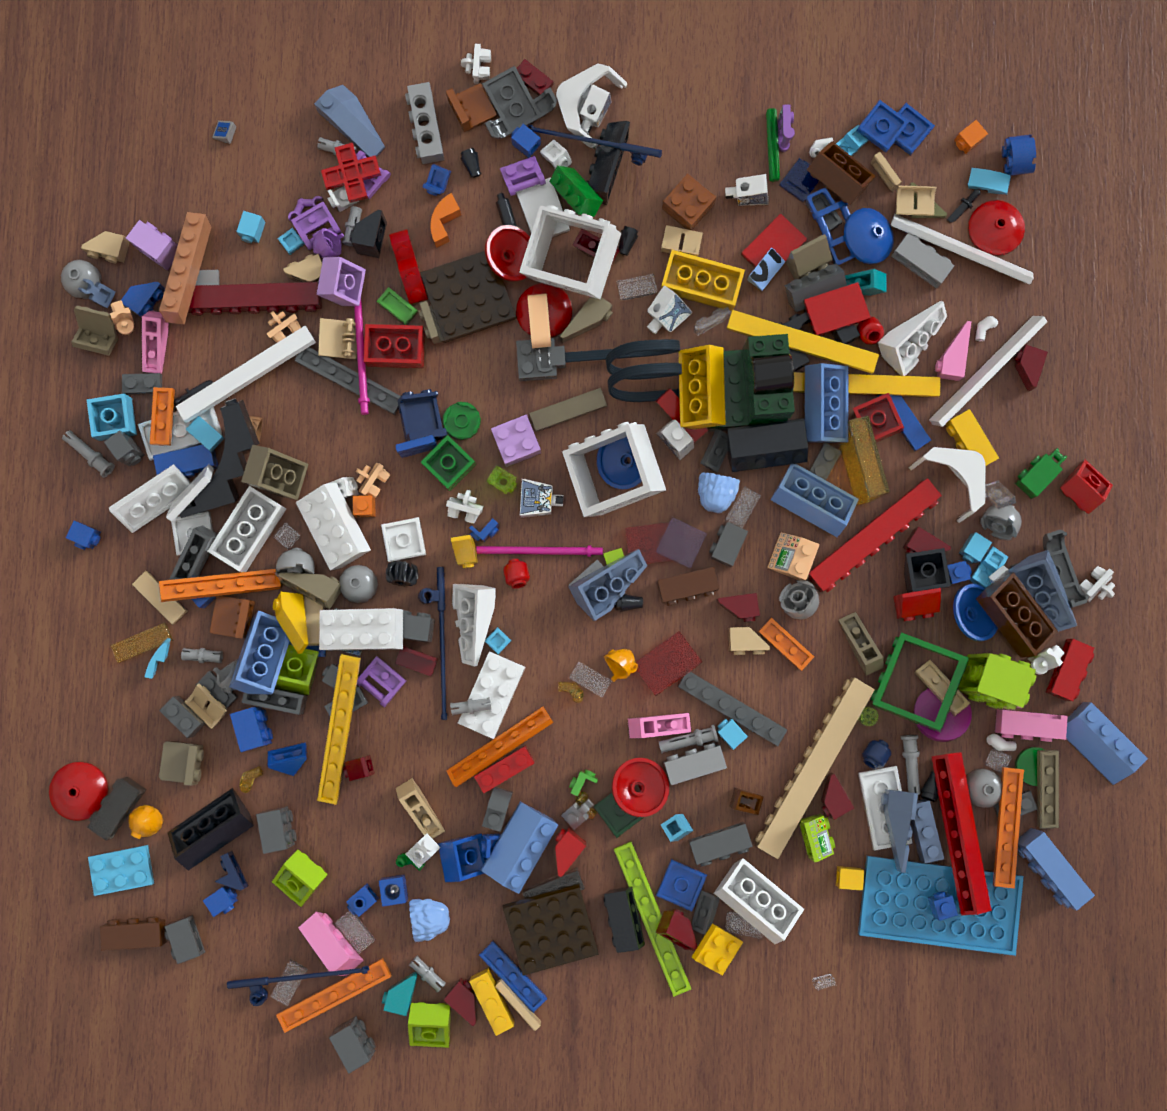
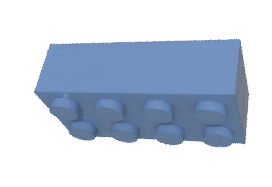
(1053, 869)

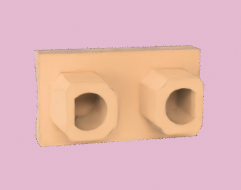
(122, 318)
(290, 322)
(376, 472)

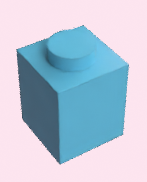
(250, 227)
(974, 548)
(731, 733)
(676, 827)

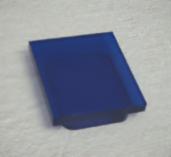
(799, 181)

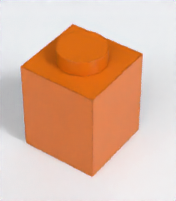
(970, 137)
(364, 506)

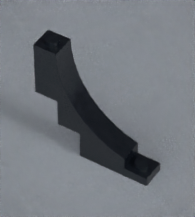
(238, 437)

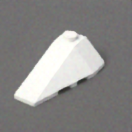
(905, 342)
(474, 613)

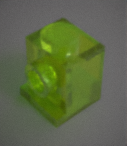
(499, 474)

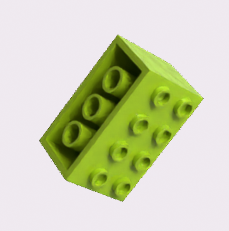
(997, 681)

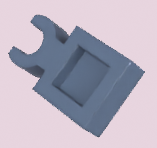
(99, 293)

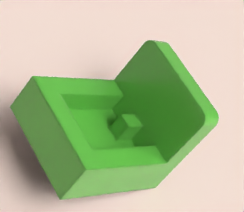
(577, 783)

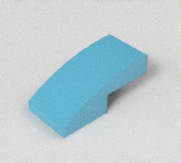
(852, 141)
(989, 180)
(205, 433)
(990, 563)
(160, 655)

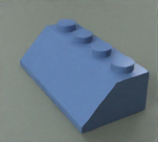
(826, 403)
(815, 499)
(260, 656)
(1103, 743)
(519, 847)

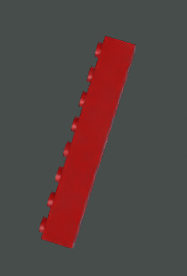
(873, 535)
(961, 834)

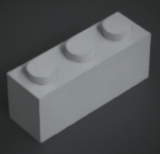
(923, 260)
(694, 763)

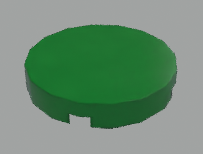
(461, 420)
(1028, 761)

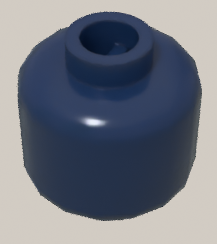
(876, 754)

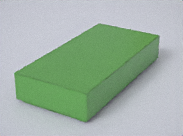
(397, 306)

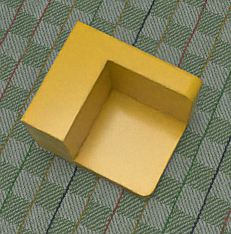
(849, 878)

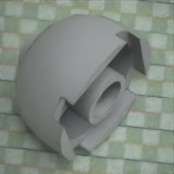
(73, 276)
(1003, 522)
(295, 562)
(358, 584)
(799, 600)
(984, 788)

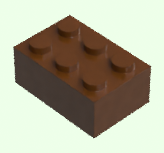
(840, 173)

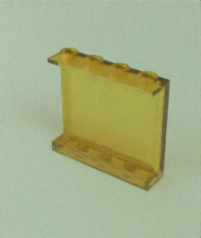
(863, 462)

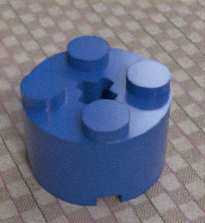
(1019, 155)

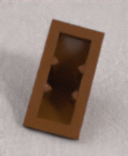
(746, 801)

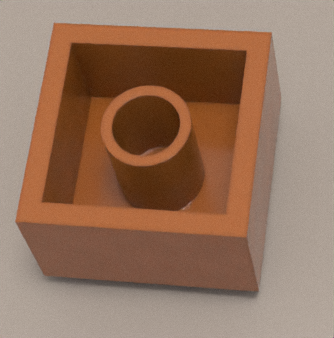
(688, 202)

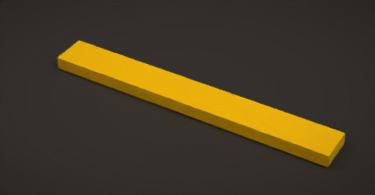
(805, 342)
(883, 384)
(338, 729)

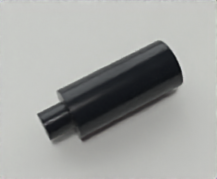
(505, 210)

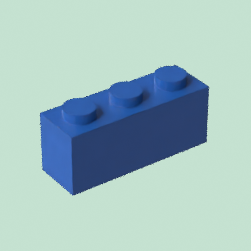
(187, 460)

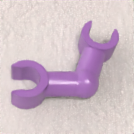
(301, 203)

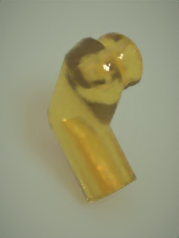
(575, 691)
(248, 777)
(580, 799)

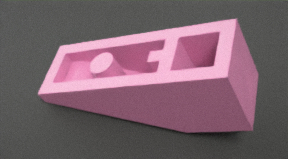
(153, 342)
(953, 361)
(659, 725)

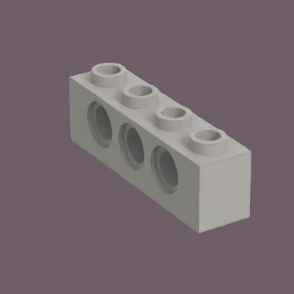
(422, 94)

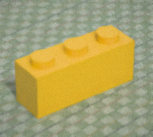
(970, 436)
(492, 1001)

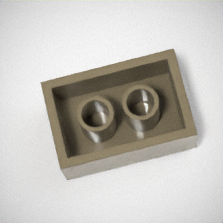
(274, 472)

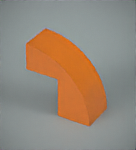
(444, 212)

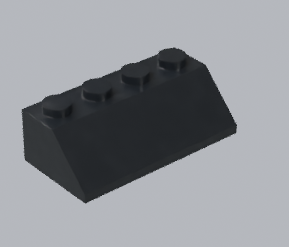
(608, 159)
(767, 445)
(209, 829)

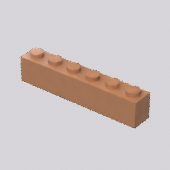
(185, 268)

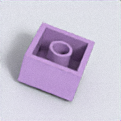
(153, 244)
(341, 281)
(516, 440)

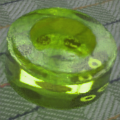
(868, 716)

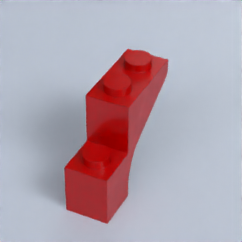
(408, 266)

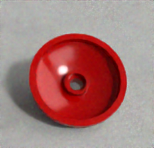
(991, 237)
(512, 243)
(558, 308)
(652, 785)
(89, 786)

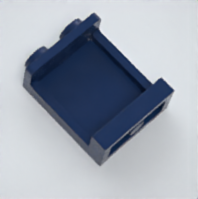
(420, 415)

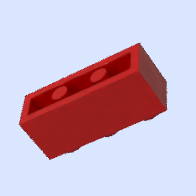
(1068, 676)
(504, 769)

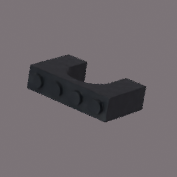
(844, 335)

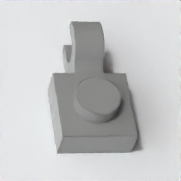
(577, 814)

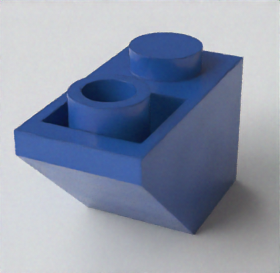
(143, 297)

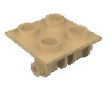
(337, 338)

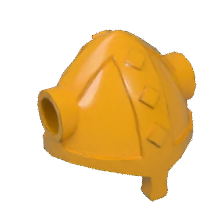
(621, 663)
(145, 821)

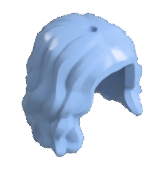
(717, 491)
(428, 919)

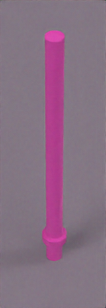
(363, 400)
(540, 550)

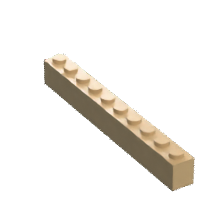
(814, 767)

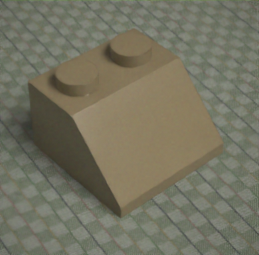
(809, 257)

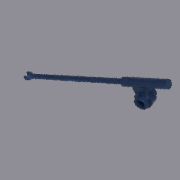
(638, 156)
(439, 596)
(260, 994)

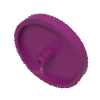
(953, 728)

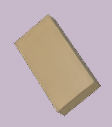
(885, 171)

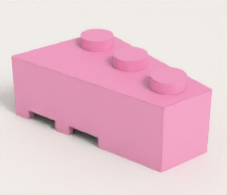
(1031, 724)
(329, 943)

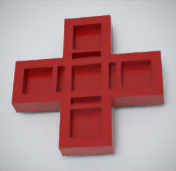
(351, 172)

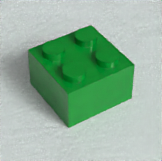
(448, 463)

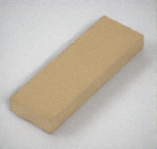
(149, 588)
(312, 615)
(939, 684)
(518, 1005)

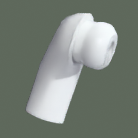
(818, 145)
(982, 326)
(1001, 744)

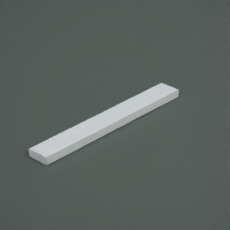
(962, 249)
(988, 370)
(245, 374)

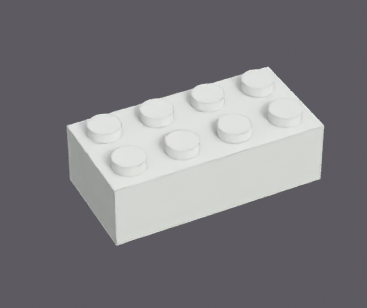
(333, 526)
(246, 530)
(361, 629)
(499, 682)
(759, 901)

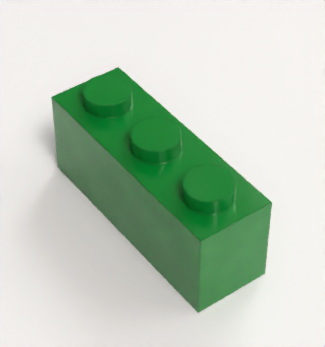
(576, 191)

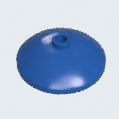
(868, 236)
(614, 467)
(971, 616)

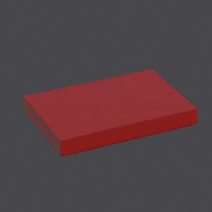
(778, 235)
(836, 309)

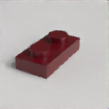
(534, 78)

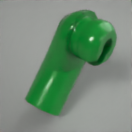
(403, 860)

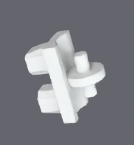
(479, 72)
(455, 505)
(1102, 577)
(1047, 660)

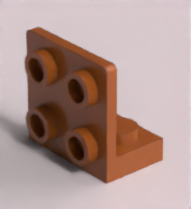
(471, 106)
(232, 616)

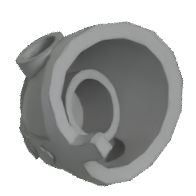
(225, 676)

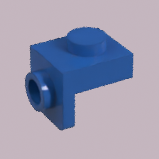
(437, 180)
(489, 530)
(487, 843)

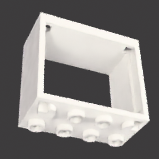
(541, 239)
(644, 459)

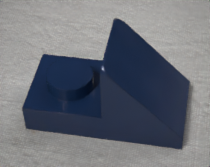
(235, 877)

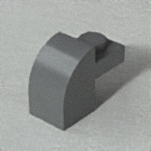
(497, 809)

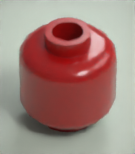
(870, 331)
(516, 573)

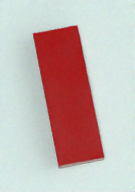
(671, 405)

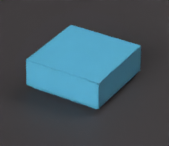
(291, 241)
(498, 640)

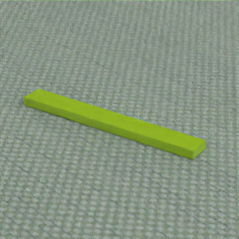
(651, 918)

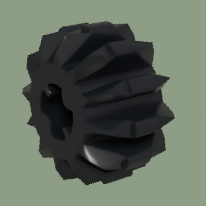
(402, 573)

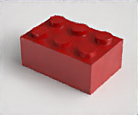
(394, 346)

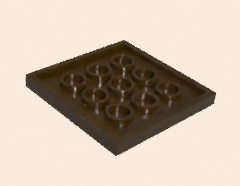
(467, 297)
(550, 929)

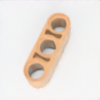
(539, 321)

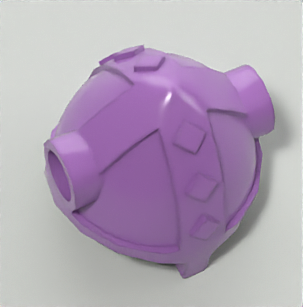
(327, 243)

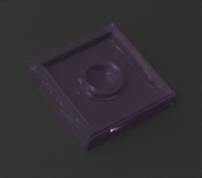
(681, 542)

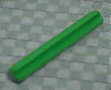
(773, 149)

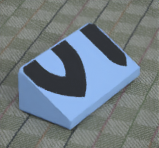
(766, 269)

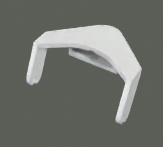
(574, 91)
(967, 466)

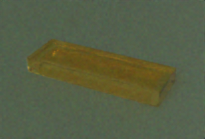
(140, 643)

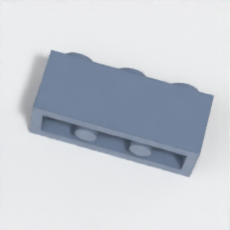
(926, 833)

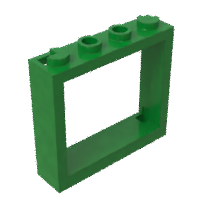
(950, 694)

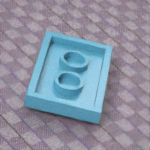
(121, 870)

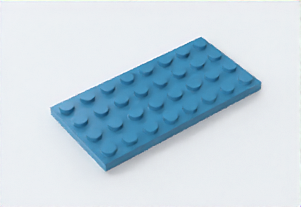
(899, 909)

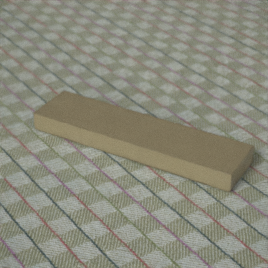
(568, 409)
(1047, 789)

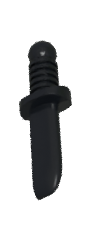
(966, 203)
(177, 401)

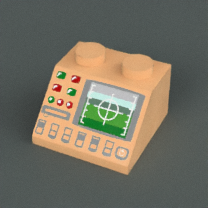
(793, 556)

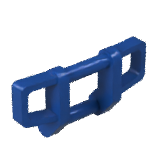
(818, 216)

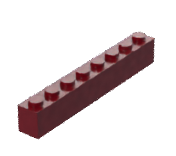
(255, 298)

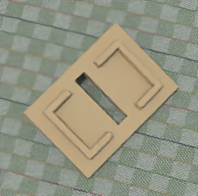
(905, 200)
(672, 240)
(198, 701)

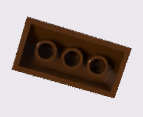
(1017, 615)

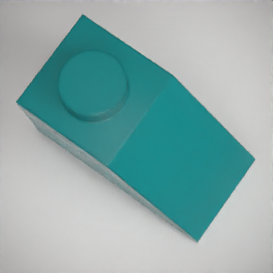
(870, 281)
(400, 995)

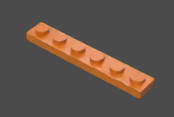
(218, 585)
(499, 747)
(1008, 828)
(332, 996)

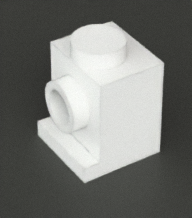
(422, 850)

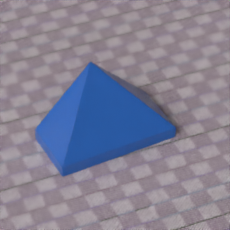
(288, 759)

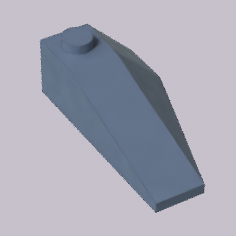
(347, 115)
(1045, 586)
(603, 587)
(899, 811)

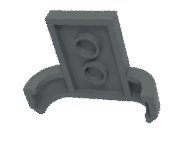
(514, 103)
(1055, 544)

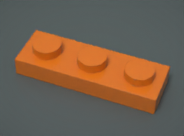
(162, 416)
(786, 644)

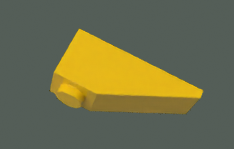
(465, 551)
(291, 617)

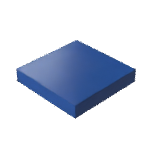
(882, 126)
(915, 131)
(416, 446)
(681, 885)

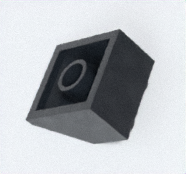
(369, 234)
(926, 570)

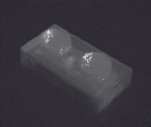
(637, 287)
(717, 317)
(999, 495)
(743, 507)
(590, 679)
(737, 924)
(355, 931)
(285, 990)

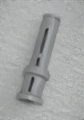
(95, 459)
(698, 737)
(910, 754)

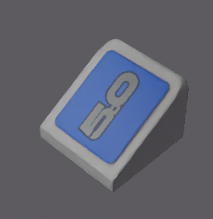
(224, 131)

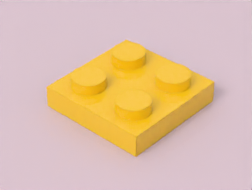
(717, 949)

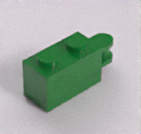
(1040, 474)

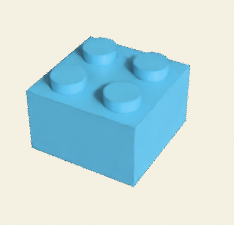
(110, 415)

